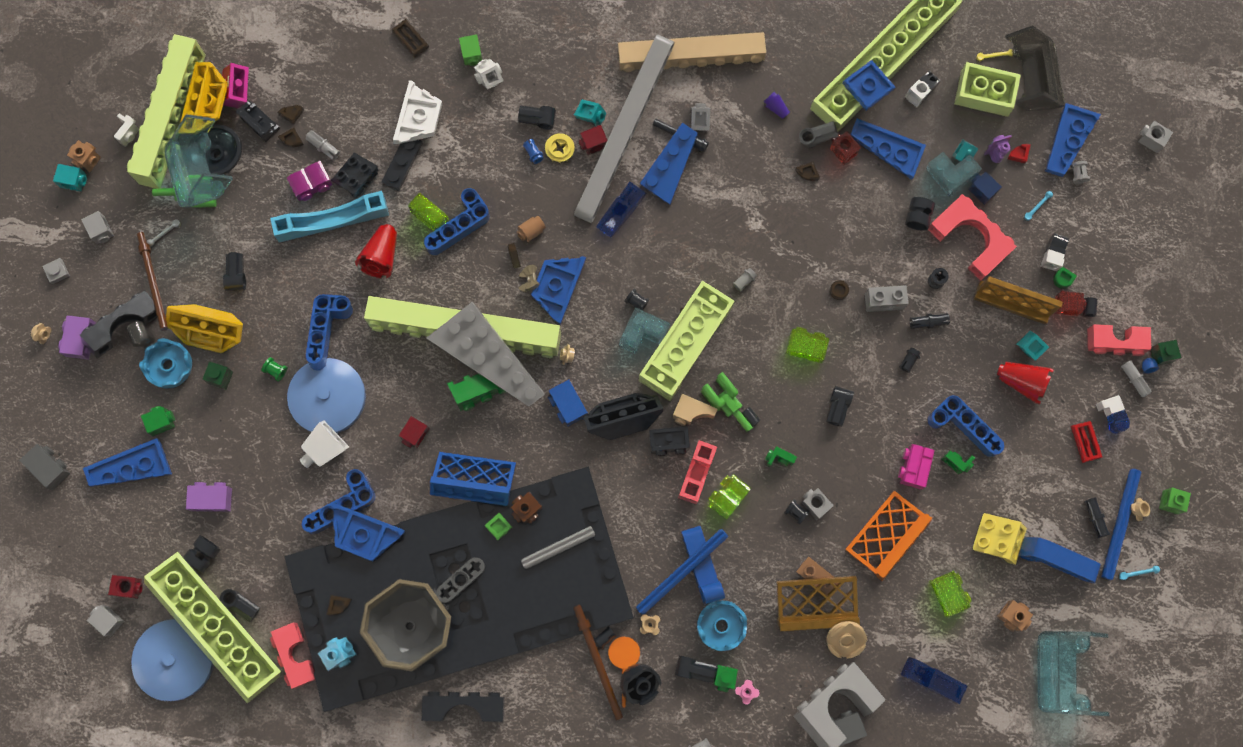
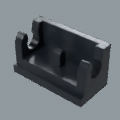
(257, 121)

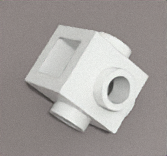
(488, 73)

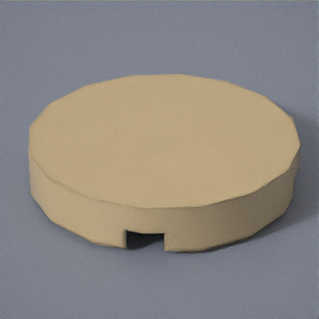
(846, 639)

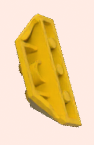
(205, 92)
(204, 327)

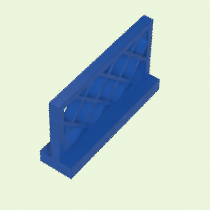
(470, 489)

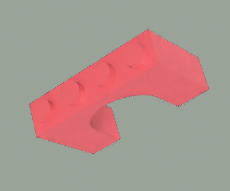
(966, 213)

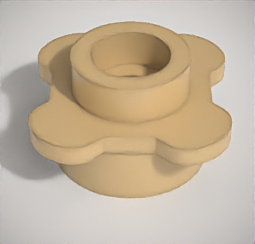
(40, 333)
(567, 354)
(1140, 509)
(646, 620)

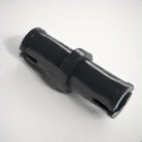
(929, 321)
(1096, 517)

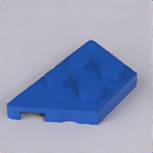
(557, 285)
(362, 533)

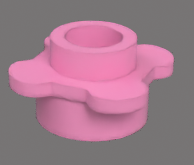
(746, 698)

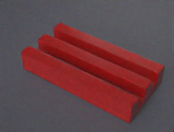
(1098, 455)

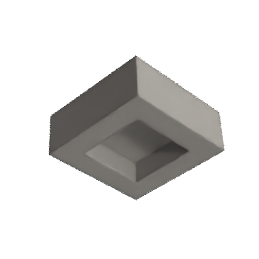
(56, 271)

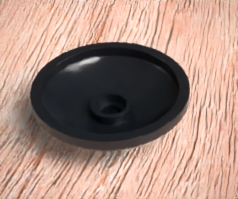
(227, 145)

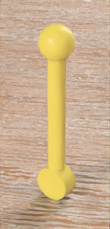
(981, 56)

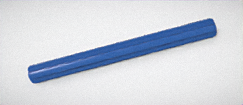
(1121, 524)
(682, 571)

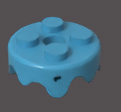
(156, 356)
(736, 625)

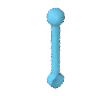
(1028, 216)
(1123, 575)

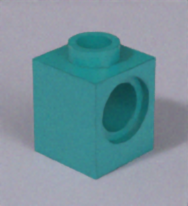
(70, 177)
(1032, 345)

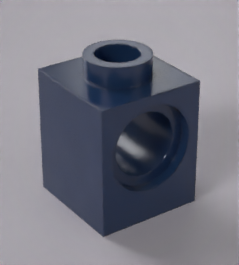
(984, 187)

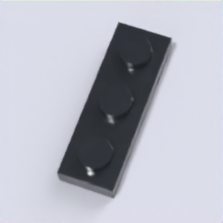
(401, 164)

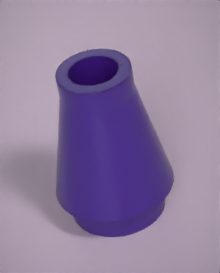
(777, 105)

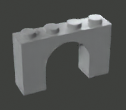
(815, 716)

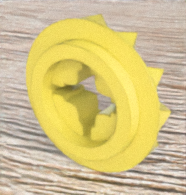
(561, 140)

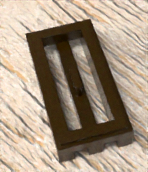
(419, 49)

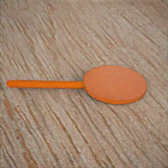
(624, 653)

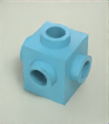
(337, 653)

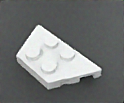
(417, 116)

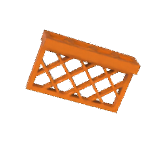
(903, 544)

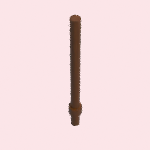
(145, 251)
(584, 626)

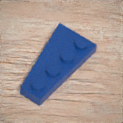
(1071, 134)
(893, 148)
(668, 168)
(133, 464)

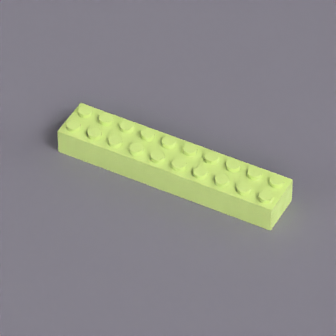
(888, 51)
(425, 319)

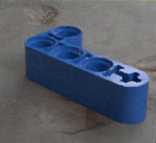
(454, 225)
(323, 332)
(969, 430)
(354, 497)
(1060, 558)
(704, 573)

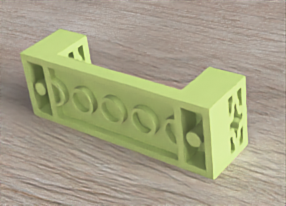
(686, 340)

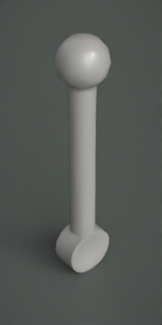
(176, 223)

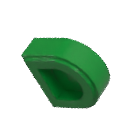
(1063, 278)

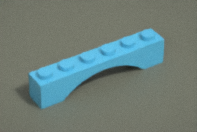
(303, 224)

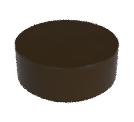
(839, 290)

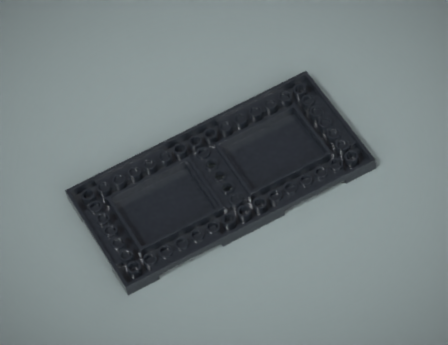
(509, 604)

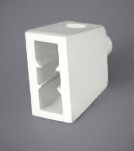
(322, 445)

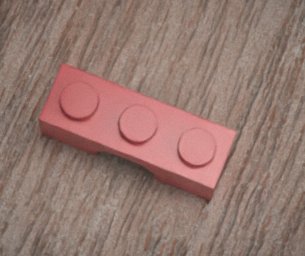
(1102, 340)
(697, 472)
(285, 640)

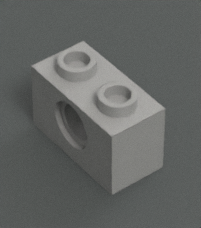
(886, 298)

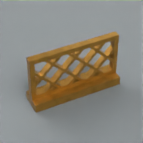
(1016, 300)
(816, 620)

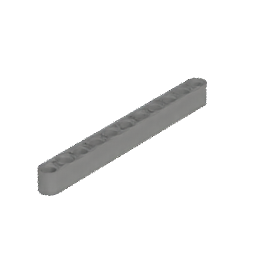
(624, 128)

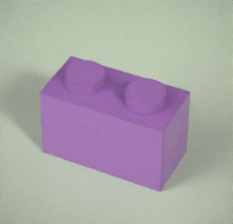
(71, 343)
(209, 498)

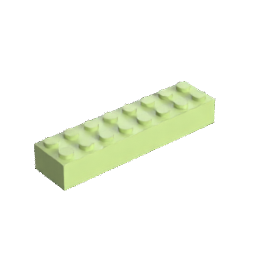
(165, 111)
(212, 627)

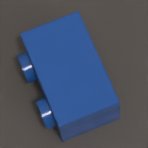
(567, 403)

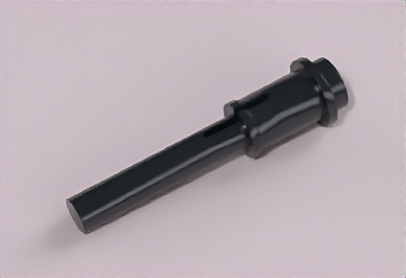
(700, 144)

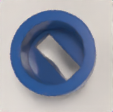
(1149, 365)

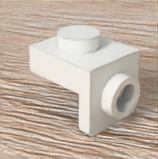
(127, 131)

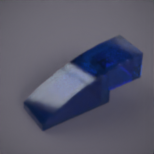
(621, 209)
(934, 680)

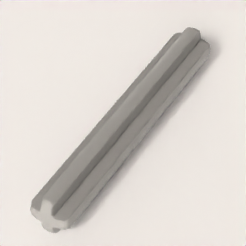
(557, 547)

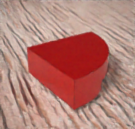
(1019, 153)

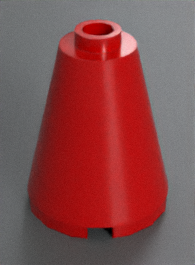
(379, 252)
(1026, 379)

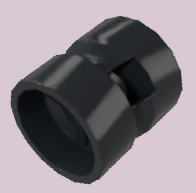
(920, 213)
(205, 547)

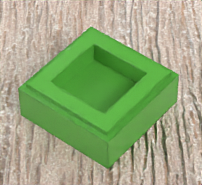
(498, 526)

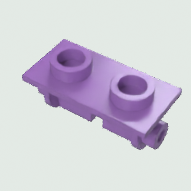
(998, 148)

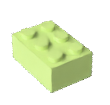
(987, 89)

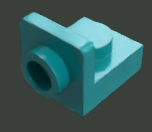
(590, 112)
(964, 149)

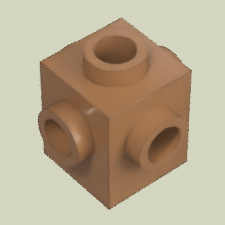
(83, 155)
(1015, 616)

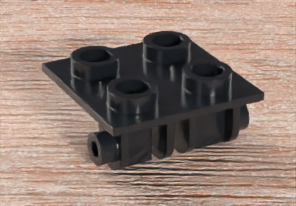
(355, 174)

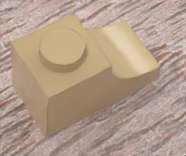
(691, 409)

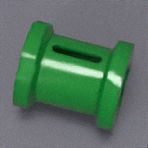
(274, 369)

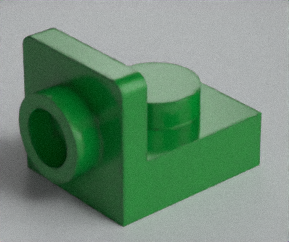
(783, 457)
(955, 462)

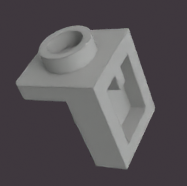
(700, 117)

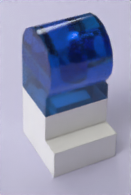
(1115, 414)

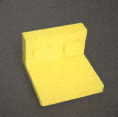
(1000, 537)

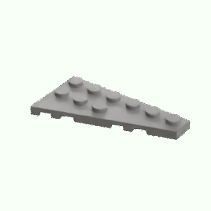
(479, 346)

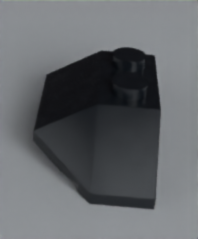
(623, 416)

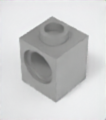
(1162, 134)
(97, 227)
(825, 505)
(105, 620)

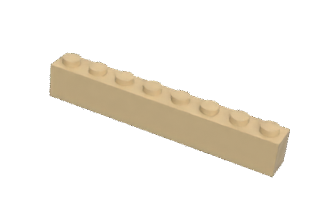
(698, 51)

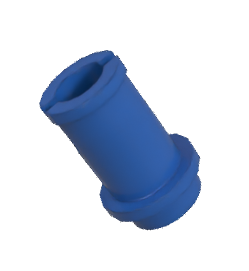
(531, 148)

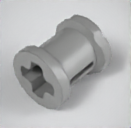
(1080, 172)

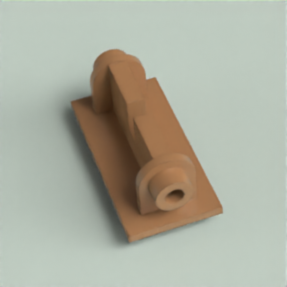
(811, 570)

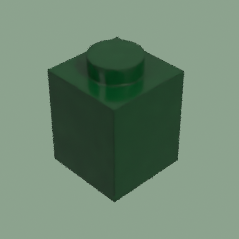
(1166, 352)
(217, 375)

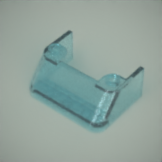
(189, 165)
(1058, 672)

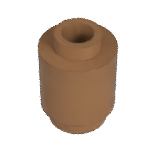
(531, 228)

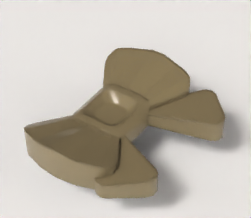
(529, 273)

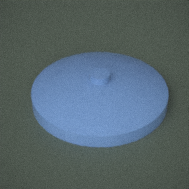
(327, 395)
(169, 662)

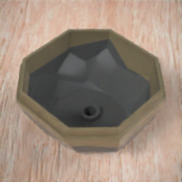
(386, 623)

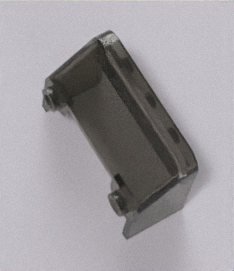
(1039, 68)

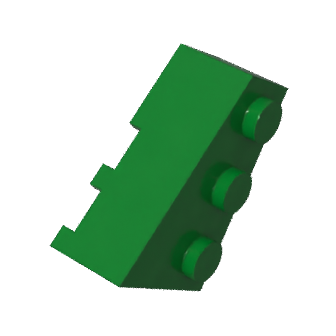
(473, 391)

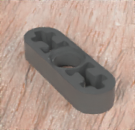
(468, 581)

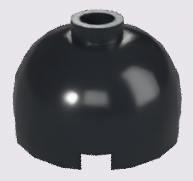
(640, 684)

